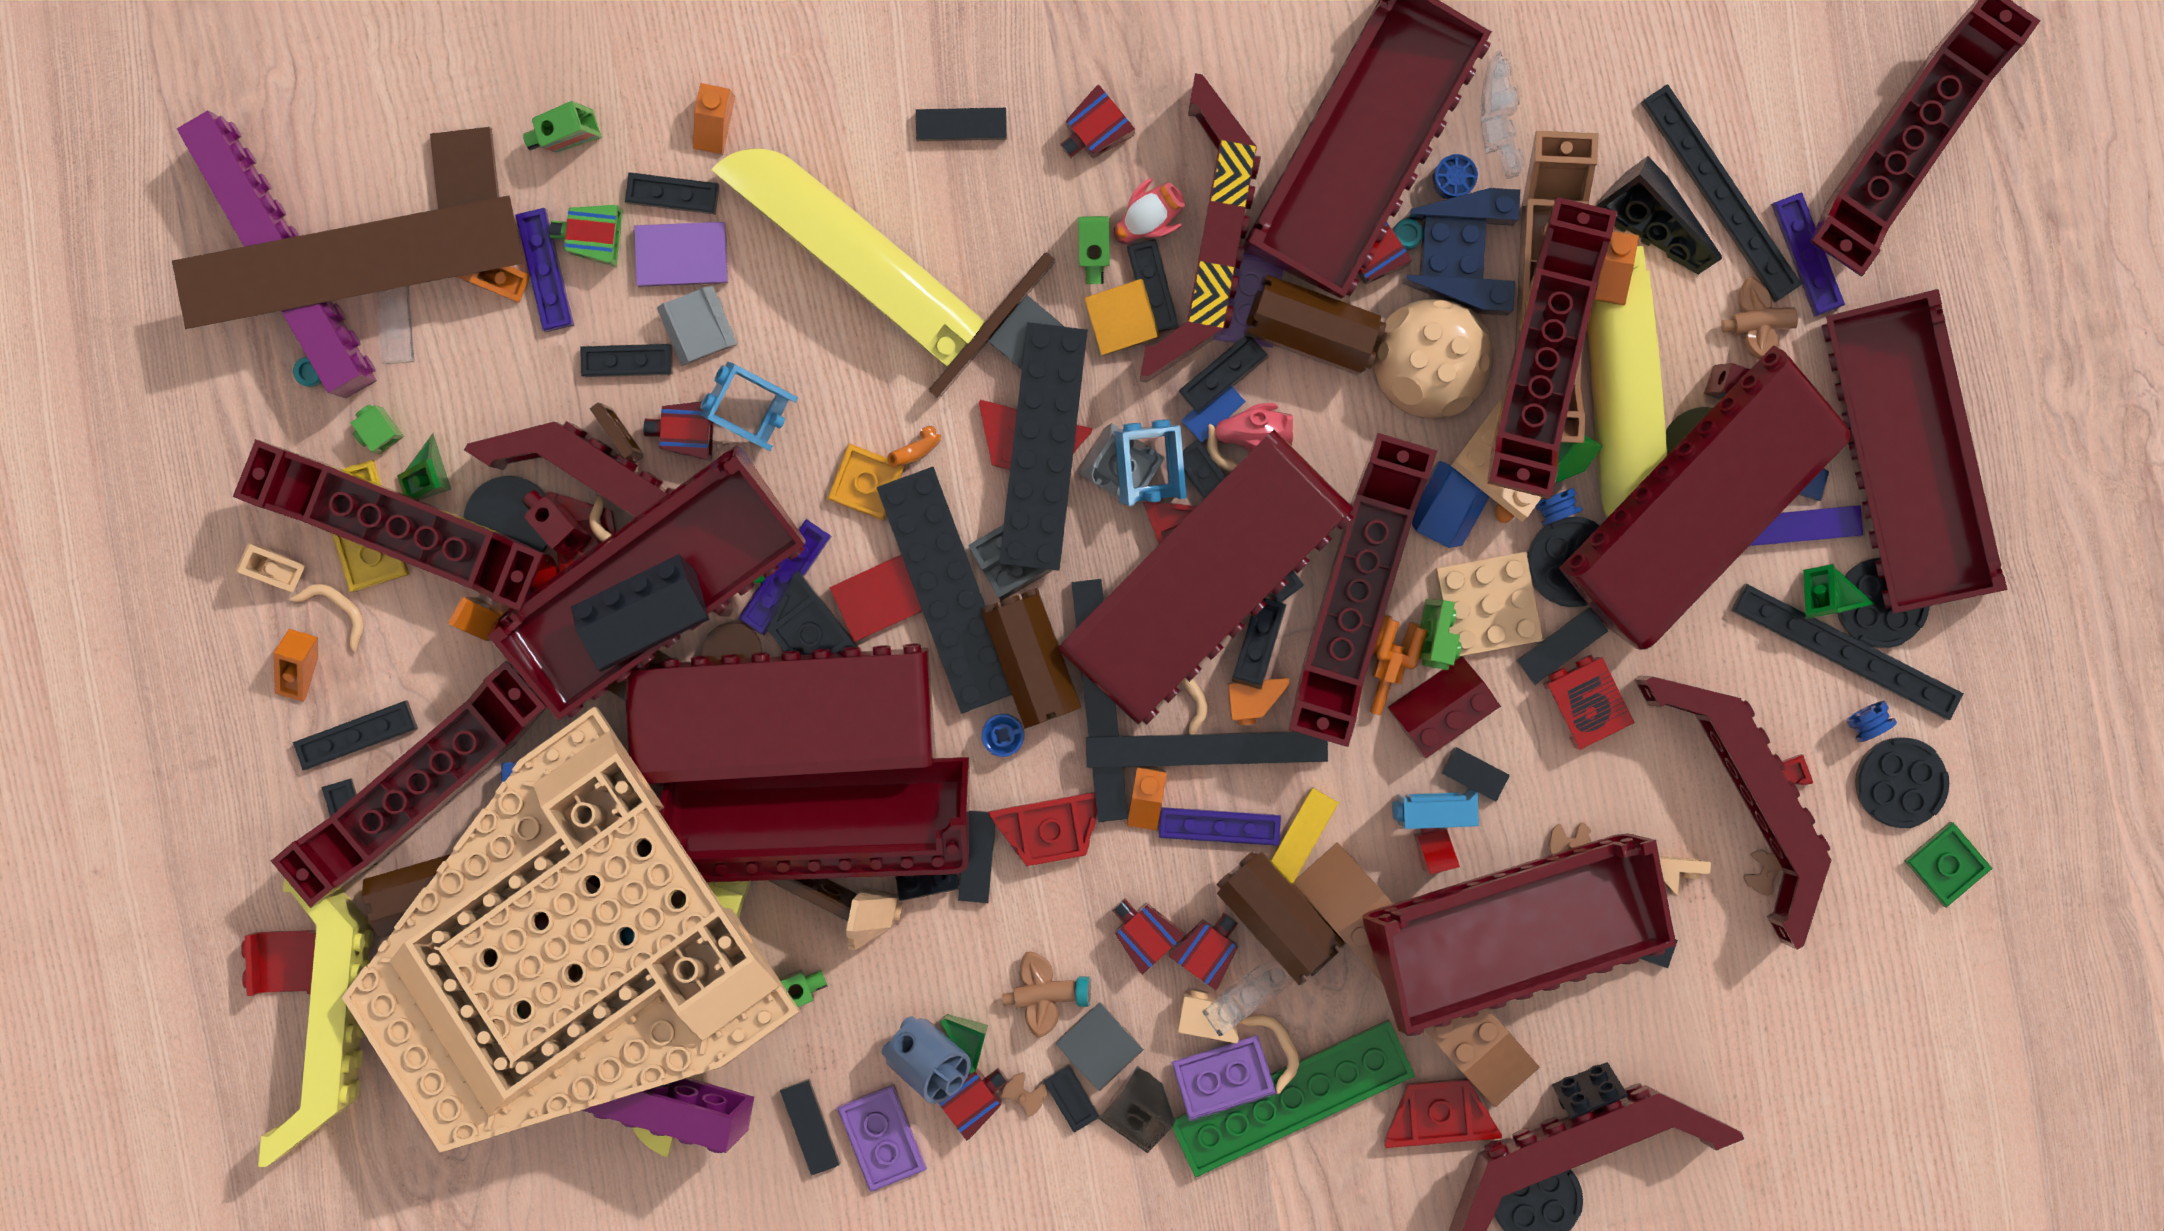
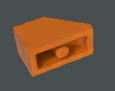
(712, 118)
(1617, 269)
(502, 281)
(475, 617)
(295, 664)
(1252, 703)
(1146, 798)

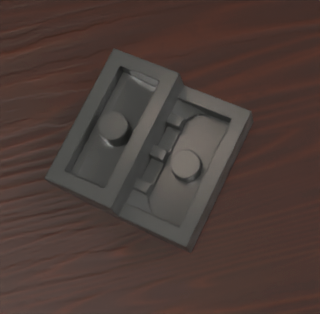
(1011, 335)
(1002, 577)
(1099, 1046)

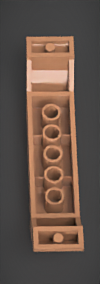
(1563, 168)
(1474, 1044)

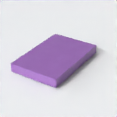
(681, 254)
(1250, 277)
(1223, 1078)
(881, 1138)

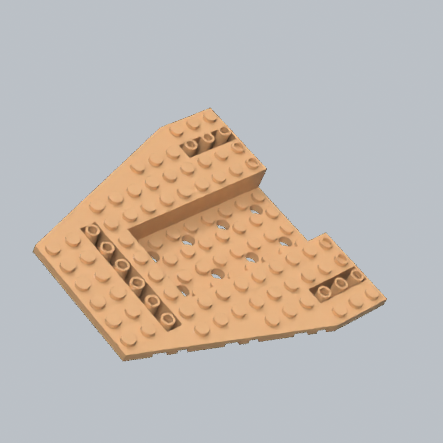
(640, 1016)

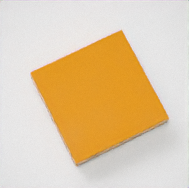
(1122, 317)
(858, 478)

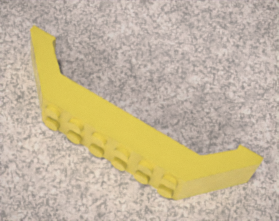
(332, 1030)

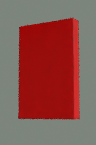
(876, 598)

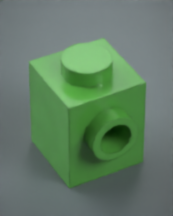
(375, 429)

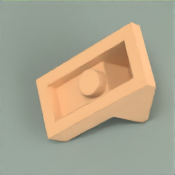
(270, 567)
(1689, 867)

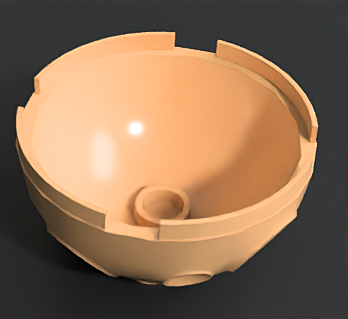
(1433, 358)

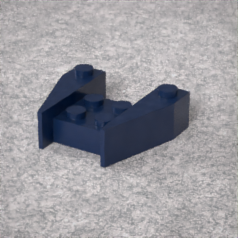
(1456, 249)

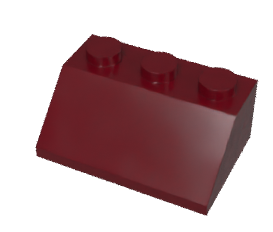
(1443, 707)

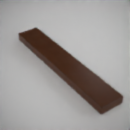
(982, 337)

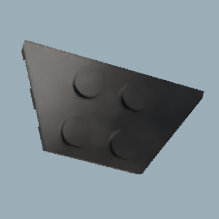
(806, 622)

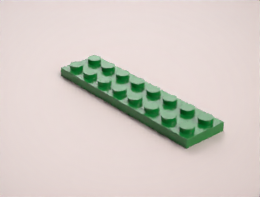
(1320, 1088)

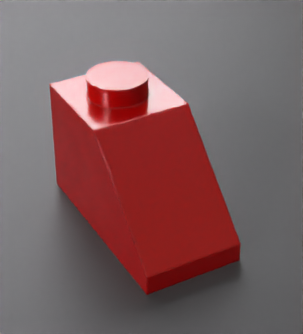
(1436, 850)

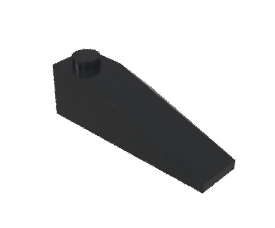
(1659, 215)

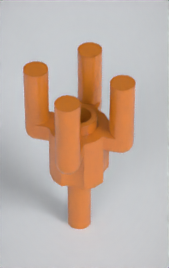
(1394, 658)

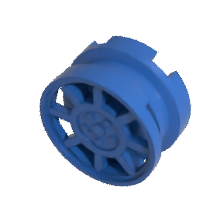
(1455, 176)
(1558, 506)
(1871, 721)
(1003, 735)

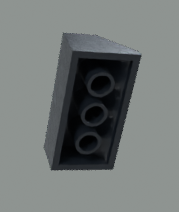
(640, 612)

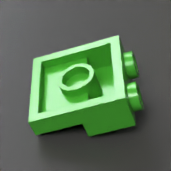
(1439, 646)

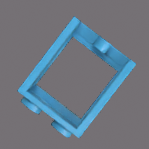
(770, 420)
(1174, 458)
(1436, 810)

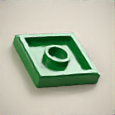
(1948, 864)

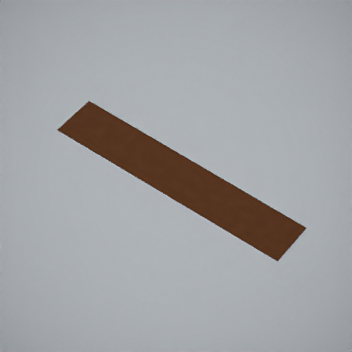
(347, 262)

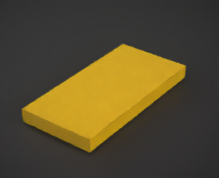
(361, 564)

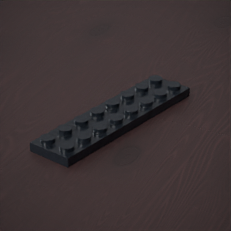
(1043, 446)
(945, 587)

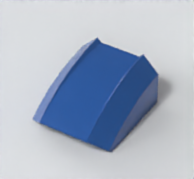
(1448, 506)

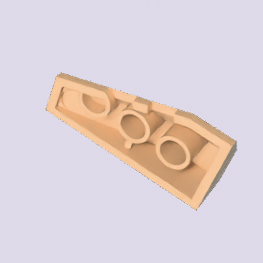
(871, 915)

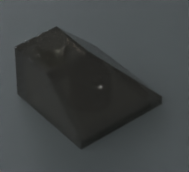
(1140, 1110)

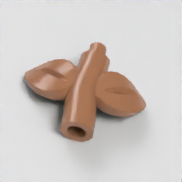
(1759, 318)
(1039, 994)

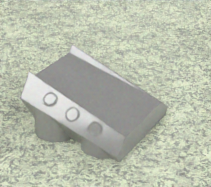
(697, 325)
(1102, 464)

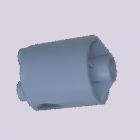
(927, 1060)

